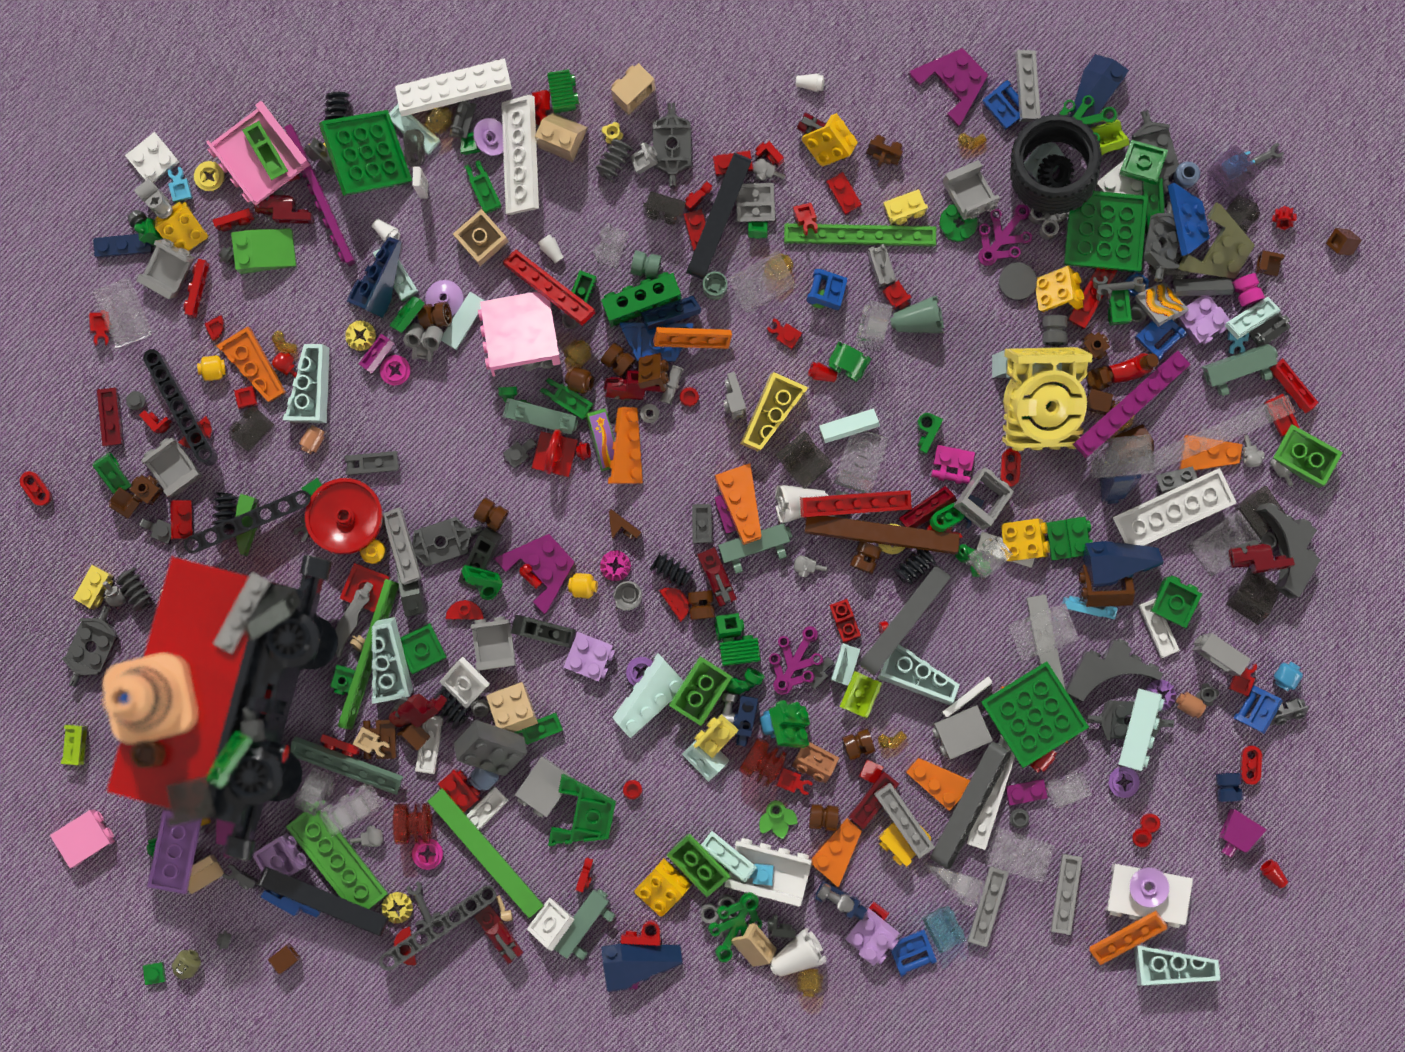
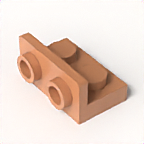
(815, 762)

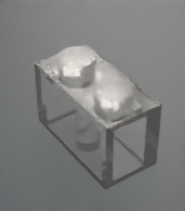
(1067, 790)
(314, 791)

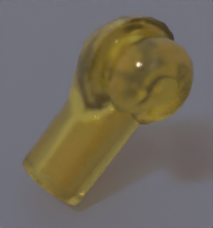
(970, 142)
(281, 344)
(891, 742)

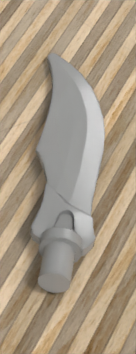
(350, 617)

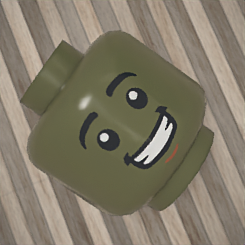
(186, 964)

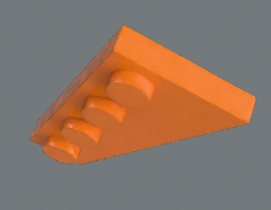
(252, 362)
(627, 455)
(739, 496)

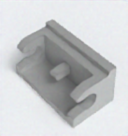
(881, 266)

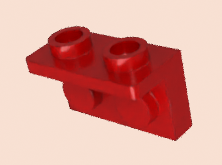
(459, 789)

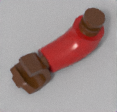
(1122, 372)

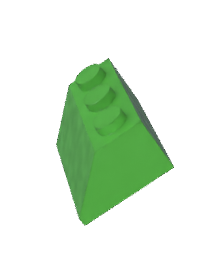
(700, 691)
(698, 865)

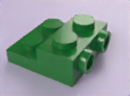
(1068, 537)
(1176, 601)
(790, 724)

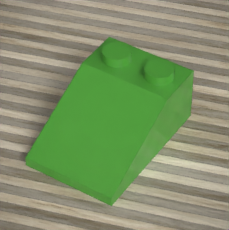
(263, 250)
(1307, 456)

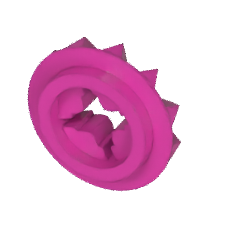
(394, 361)
(621, 572)
(420, 859)

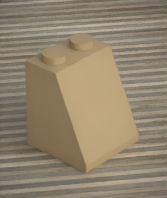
(560, 136)

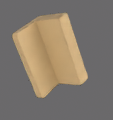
(204, 873)
(755, 946)

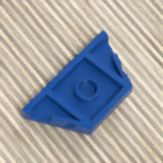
(1189, 219)
(642, 343)

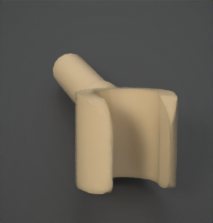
(505, 915)

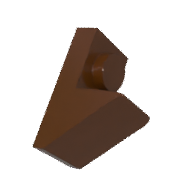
(618, 523)

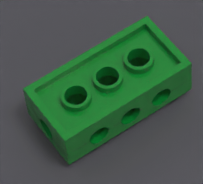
(634, 307)

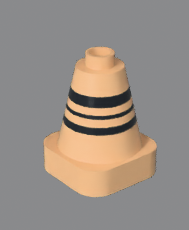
(159, 702)

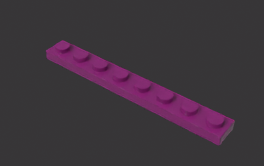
(322, 203)
(1131, 404)

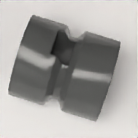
(1054, 329)

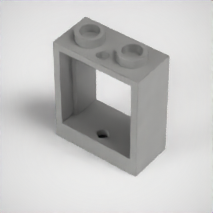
(975, 513)
(1221, 654)

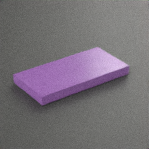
(174, 855)

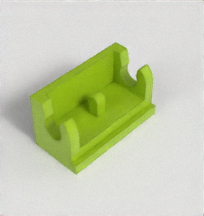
(74, 744)

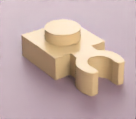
(368, 741)

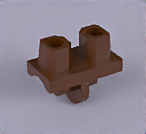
(883, 152)

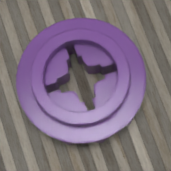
(631, 672)
(1163, 685)
(1130, 788)

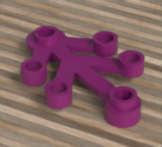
(1002, 237)
(794, 663)

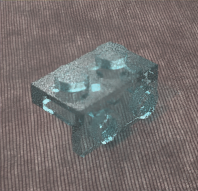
(944, 928)

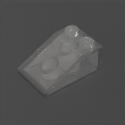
(762, 282)
(1123, 457)
(861, 461)
(1043, 632)
(965, 887)

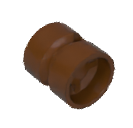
(438, 315)
(618, 360)
(491, 514)
(867, 550)
(701, 612)
(858, 744)
(148, 754)
(823, 817)

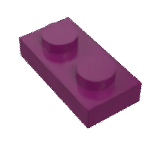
(376, 353)
(725, 515)
(1026, 792)

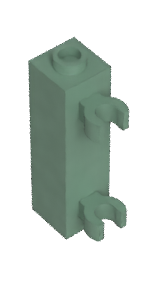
(1240, 365)
(540, 416)
(770, 538)
(583, 920)

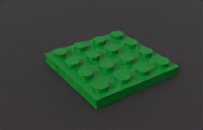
(365, 152)
(1107, 232)
(1034, 714)

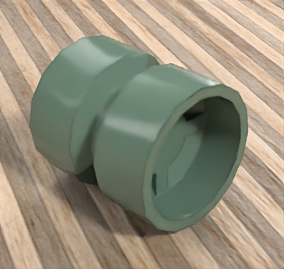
(644, 264)
(715, 285)

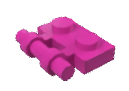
(952, 458)

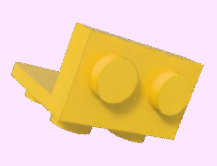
(830, 142)
(181, 227)
(1058, 289)
(1026, 539)
(893, 839)
(662, 888)

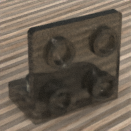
(664, 208)
(804, 460)
(1249, 506)
(1254, 597)
(190, 801)

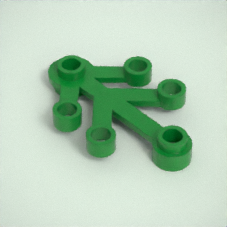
(1089, 119)
(735, 923)

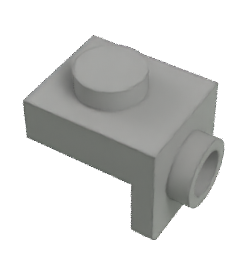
(644, 158)

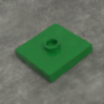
(1143, 162)
(407, 314)
(422, 649)

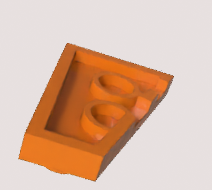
(1220, 455)
(938, 782)
(836, 852)

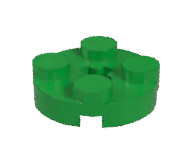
(949, 228)

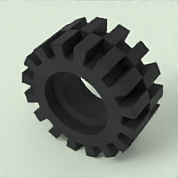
(1048, 167)

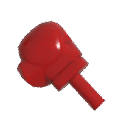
(283, 363)

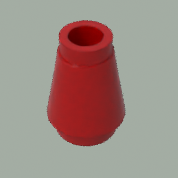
(822, 373)
(1273, 872)

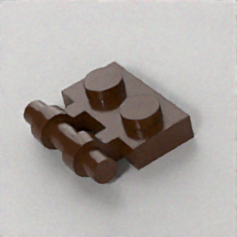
(387, 733)

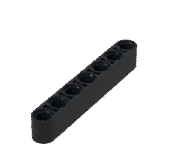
(718, 216)
(174, 401)
(237, 522)
(322, 901)

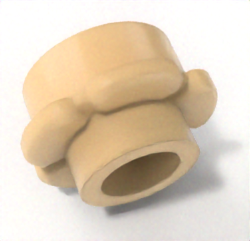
(357, 643)

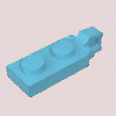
(1075, 604)

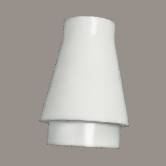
(812, 82)
(385, 230)
(551, 248)

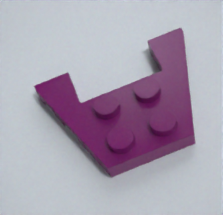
(961, 77)
(548, 563)

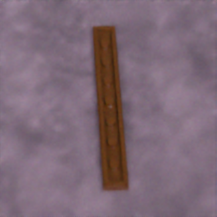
(882, 534)

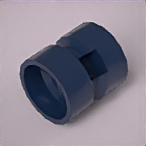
(1229, 787)

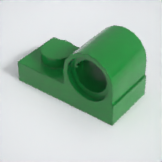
(1119, 308)
(925, 442)
(110, 472)
(486, 582)

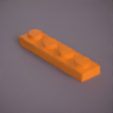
(692, 338)
(1128, 937)

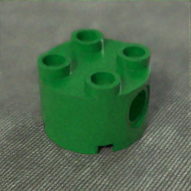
(848, 360)

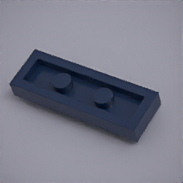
(120, 246)
(670, 313)

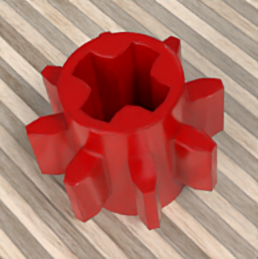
(1284, 217)

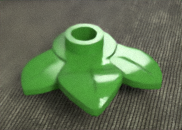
(777, 822)

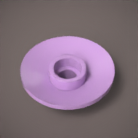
(494, 131)
(446, 287)
(1159, 887)

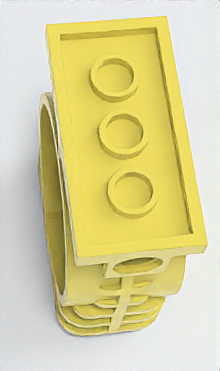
(1066, 409)

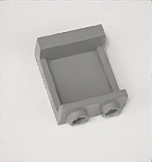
(970, 190)
(166, 269)
(171, 467)
(493, 644)
(961, 732)
(542, 787)

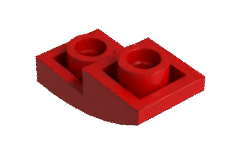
(845, 621)

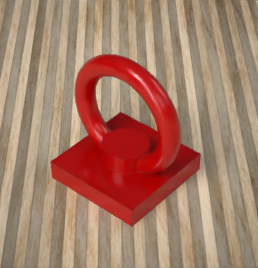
(554, 453)

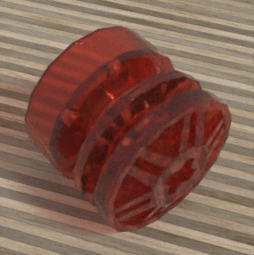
(763, 762)
(412, 823)

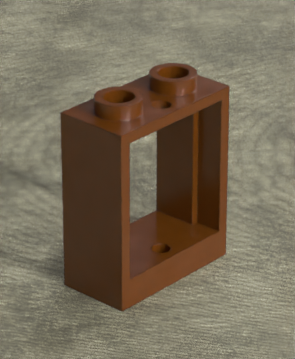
(1106, 598)

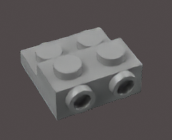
(734, 400)

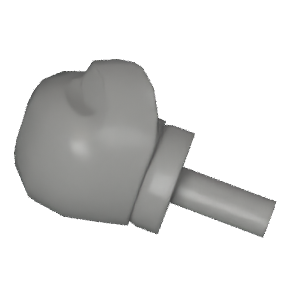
(764, 169)
(1252, 456)
(1281, 471)
(805, 565)
(114, 596)
(371, 838)

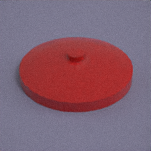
(343, 516)

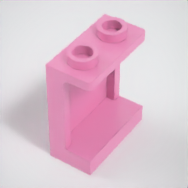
(82, 837)

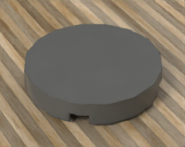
(1017, 281)

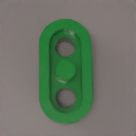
(945, 518)

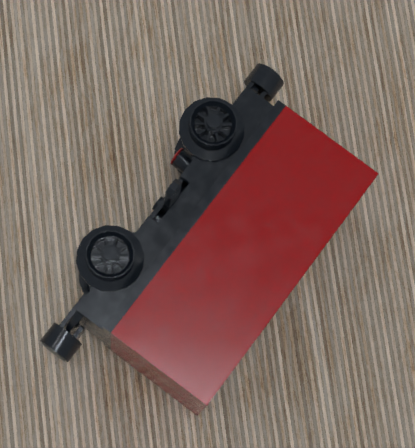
(254, 676)

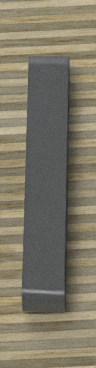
(904, 620)
(970, 805)
(431, 934)

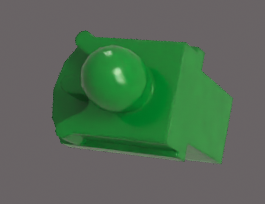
(147, 231)

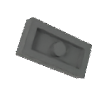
(701, 523)

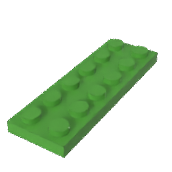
(337, 861)

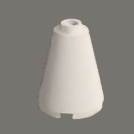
(789, 501)
(798, 955)

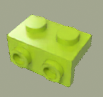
(1111, 136)
(860, 694)

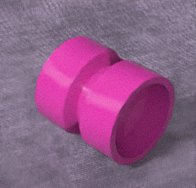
(1248, 290)

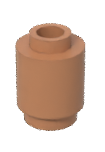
(312, 439)
(1190, 705)

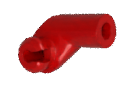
(526, 573)

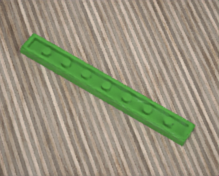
(862, 235)
(364, 664)
(485, 853)

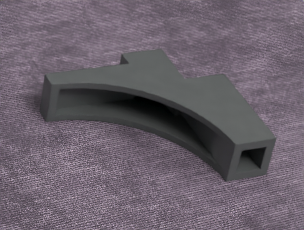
(1293, 538)
(1116, 661)

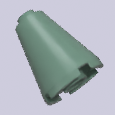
(919, 318)

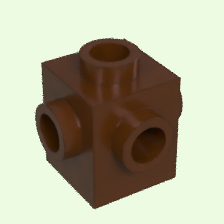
(1100, 340)
(149, 494)

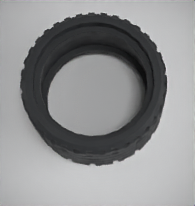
(1063, 130)

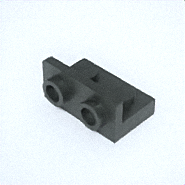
(783, 930)

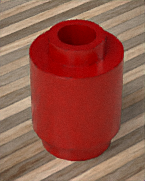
(1043, 762)

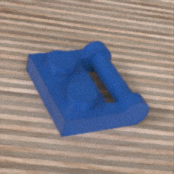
(1000, 107)
(833, 289)
(1152, 334)
(1263, 711)
(910, 946)

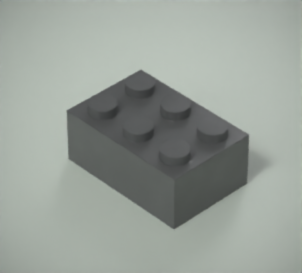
(490, 748)

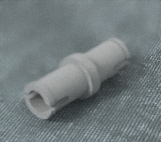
(671, 387)

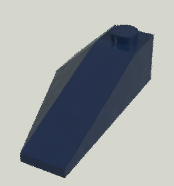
(1100, 81)
(376, 287)
(1117, 487)
(1113, 561)
(634, 962)

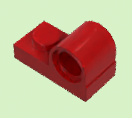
(632, 937)

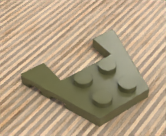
(1227, 251)

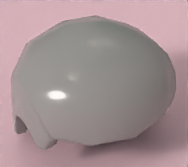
(627, 595)

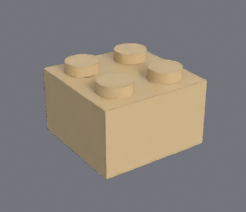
(632, 88)
(480, 237)
(512, 708)

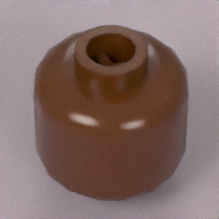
(579, 380)

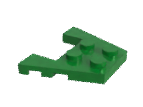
(591, 817)

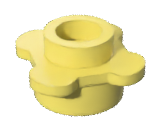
(609, 128)

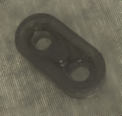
(414, 147)

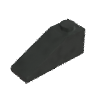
(482, 552)
(411, 597)
(273, 609)
(543, 631)

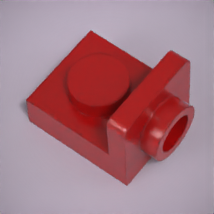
(773, 154)
(897, 296)
(152, 421)

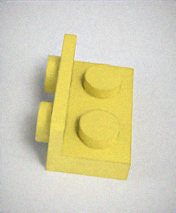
(905, 207)
(92, 587)
(716, 736)

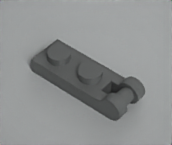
(372, 463)

